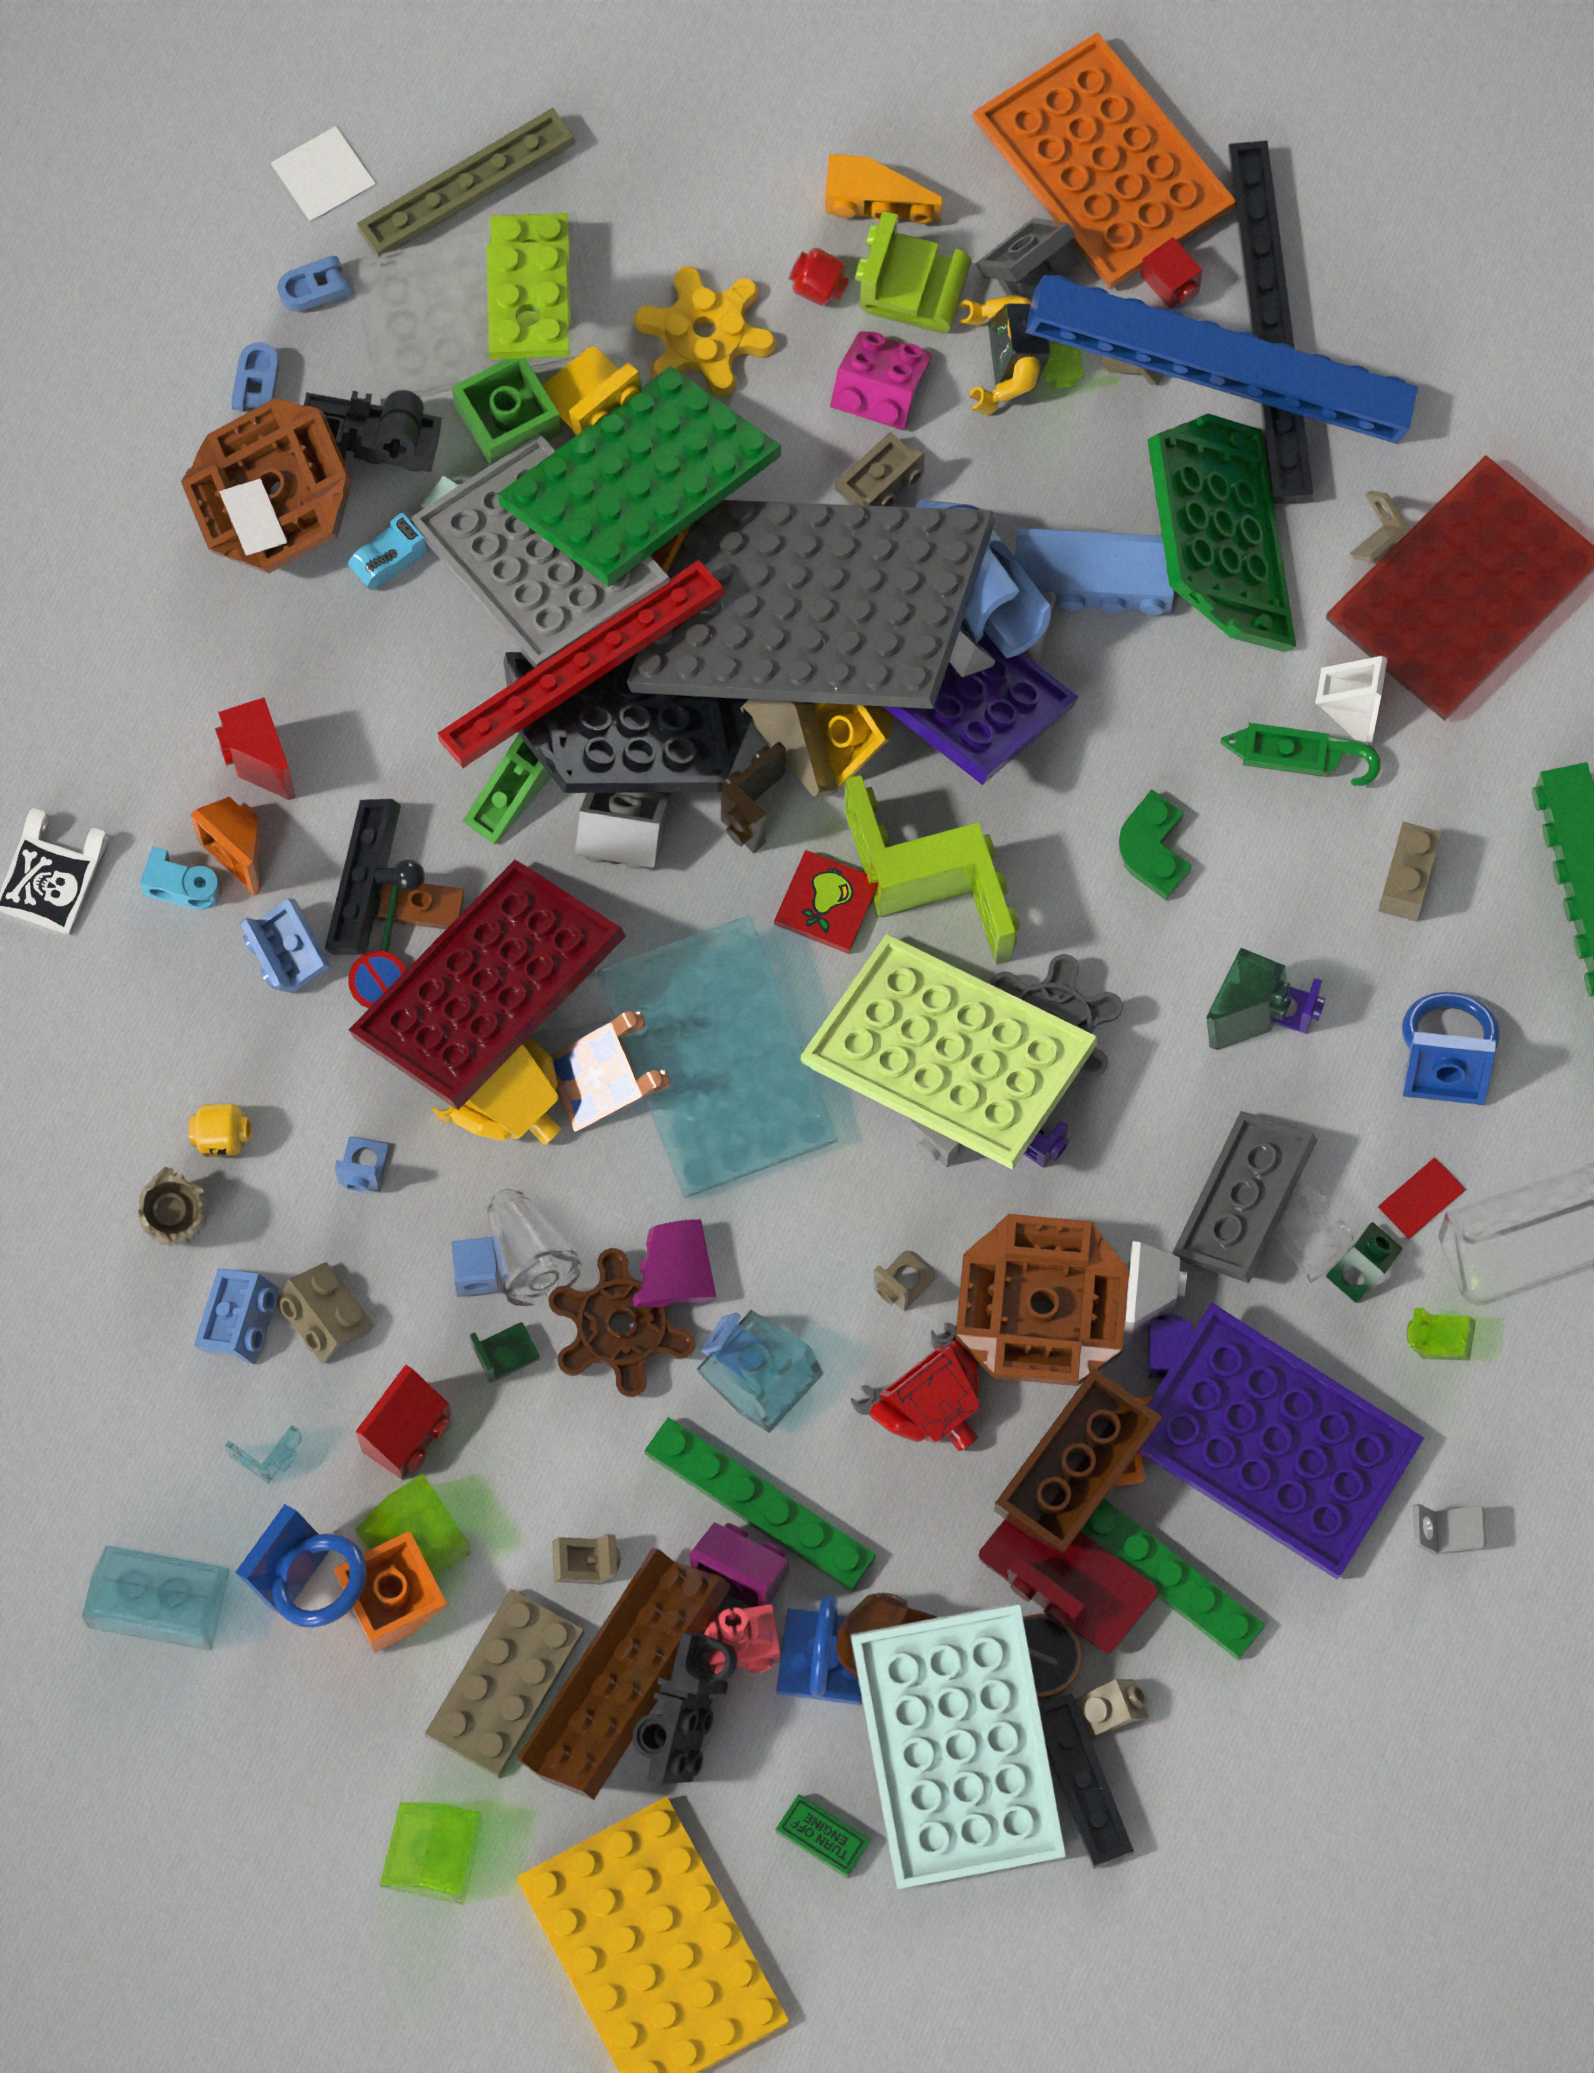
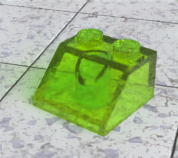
(422, 1512)
(432, 1851)

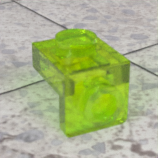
(1063, 365)
(1441, 1335)

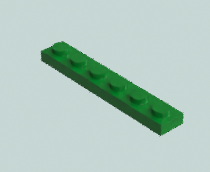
(760, 1504)
(1175, 1580)

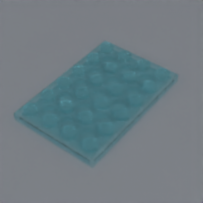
(730, 1056)

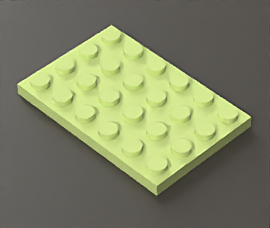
(949, 1051)

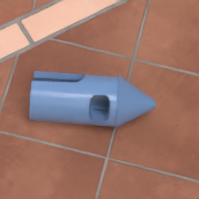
(1003, 597)

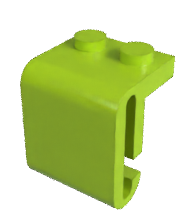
(908, 278)

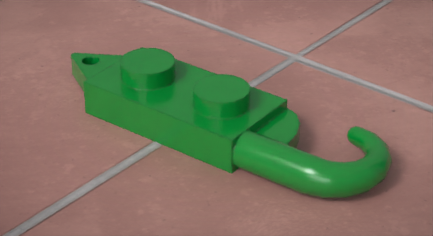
(1299, 751)

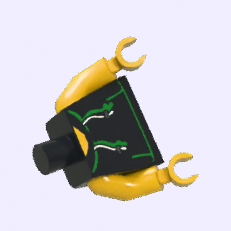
(1015, 354)

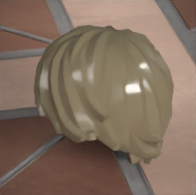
(172, 1208)

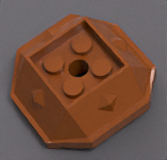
(273, 444)
(1049, 1261)

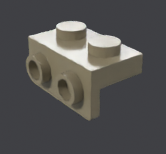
(882, 473)
(323, 1311)

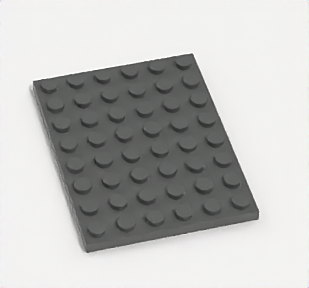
(821, 604)

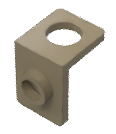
(1383, 539)
(892, 1291)

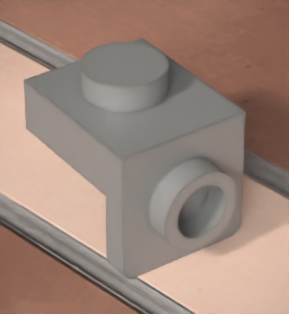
(934, 1144)

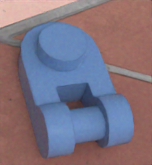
(299, 287)
(258, 366)

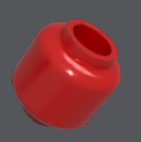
(818, 276)

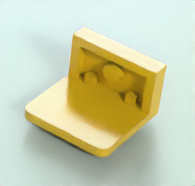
(590, 389)

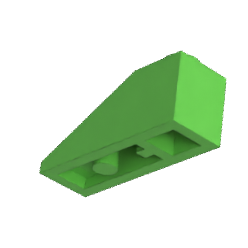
(507, 792)

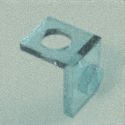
(279, 1458)

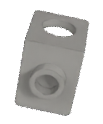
(1450, 1529)

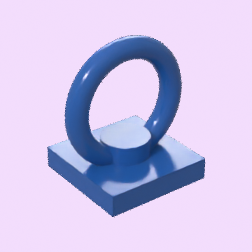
(1447, 1064)
(286, 1561)
(809, 1657)

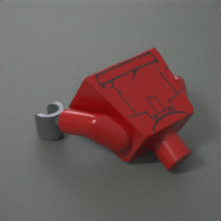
(931, 1396)

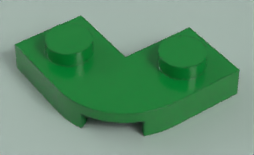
(1143, 848)

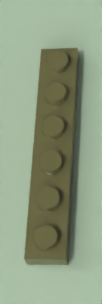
(466, 183)

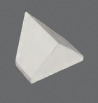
(1353, 695)

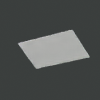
(253, 517)

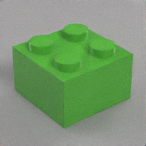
(505, 408)

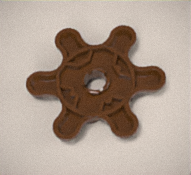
(597, 1341)

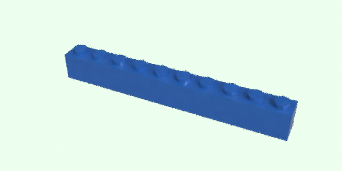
(1221, 358)

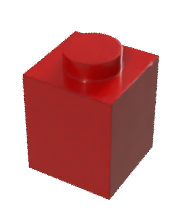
(1172, 273)

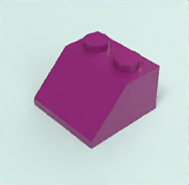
(750, 1568)

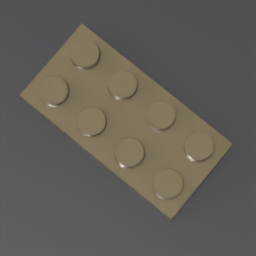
(504, 1683)

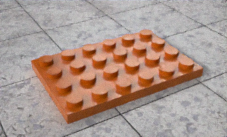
(1103, 159)

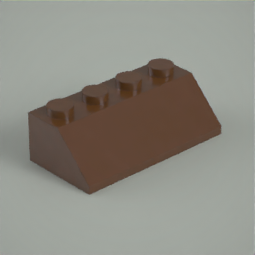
(1077, 1462)

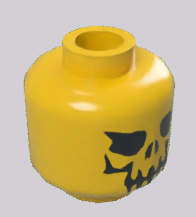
(219, 1130)

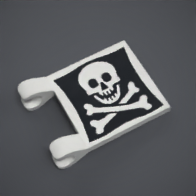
(49, 881)

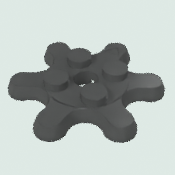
(1060, 998)

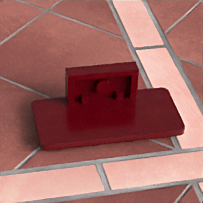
(1077, 1589)

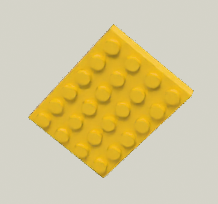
(652, 1947)

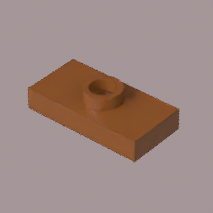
(427, 907)

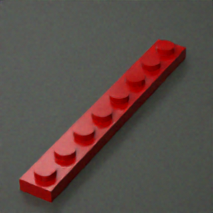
(580, 664)

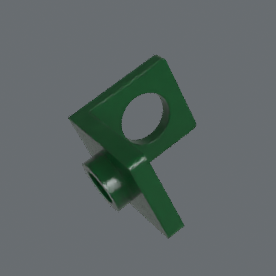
(1372, 1255)
(505, 1351)

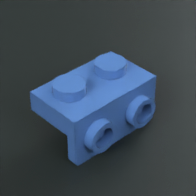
(285, 947)

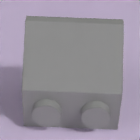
(622, 827)

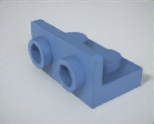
(237, 1314)

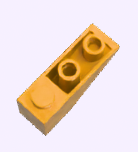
(868, 188)

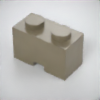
(1410, 871)

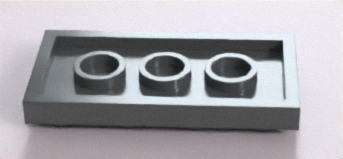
(1245, 1196)

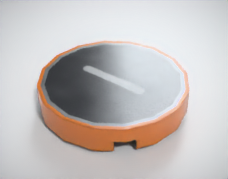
(1052, 1654)

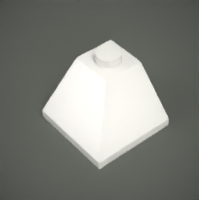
(1152, 1288)

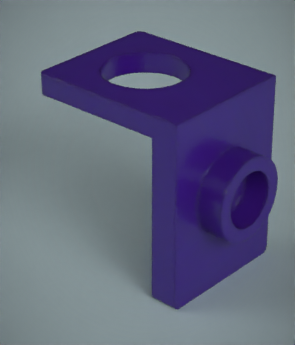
(1308, 1007)

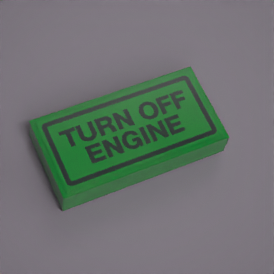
(822, 1835)

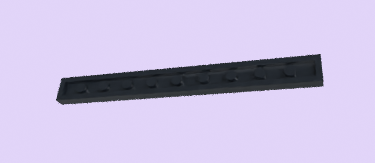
(1269, 310)

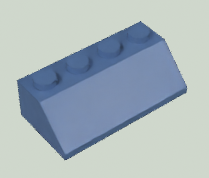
(1097, 569)

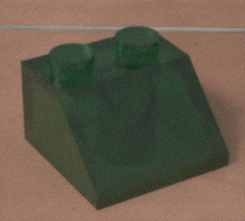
(1248, 1000)

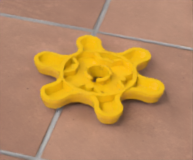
(711, 354)

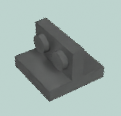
(1030, 253)

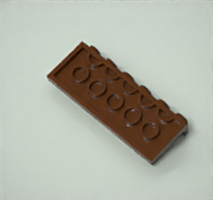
(619, 1674)

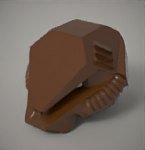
(873, 1613)

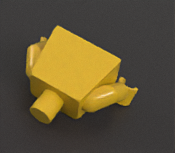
(512, 1099)

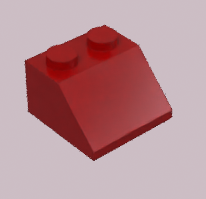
(254, 747)
(404, 1423)

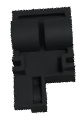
(382, 434)
(678, 1733)

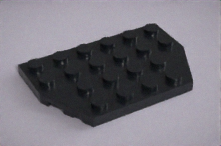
(634, 741)

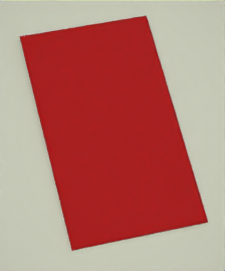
(1421, 1198)

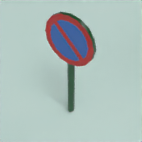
(377, 969)

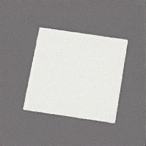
(322, 173)

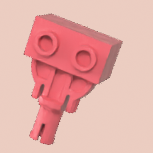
(749, 1633)

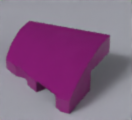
(675, 1266)

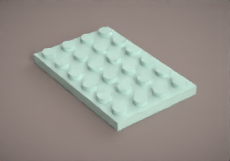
(958, 1745)

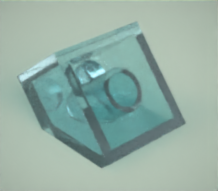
(761, 1370)

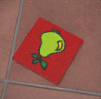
(826, 902)

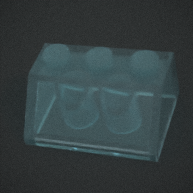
(155, 1597)

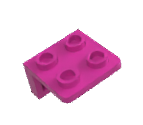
(879, 379)

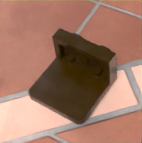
(738, 810)

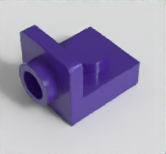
(1044, 1148)

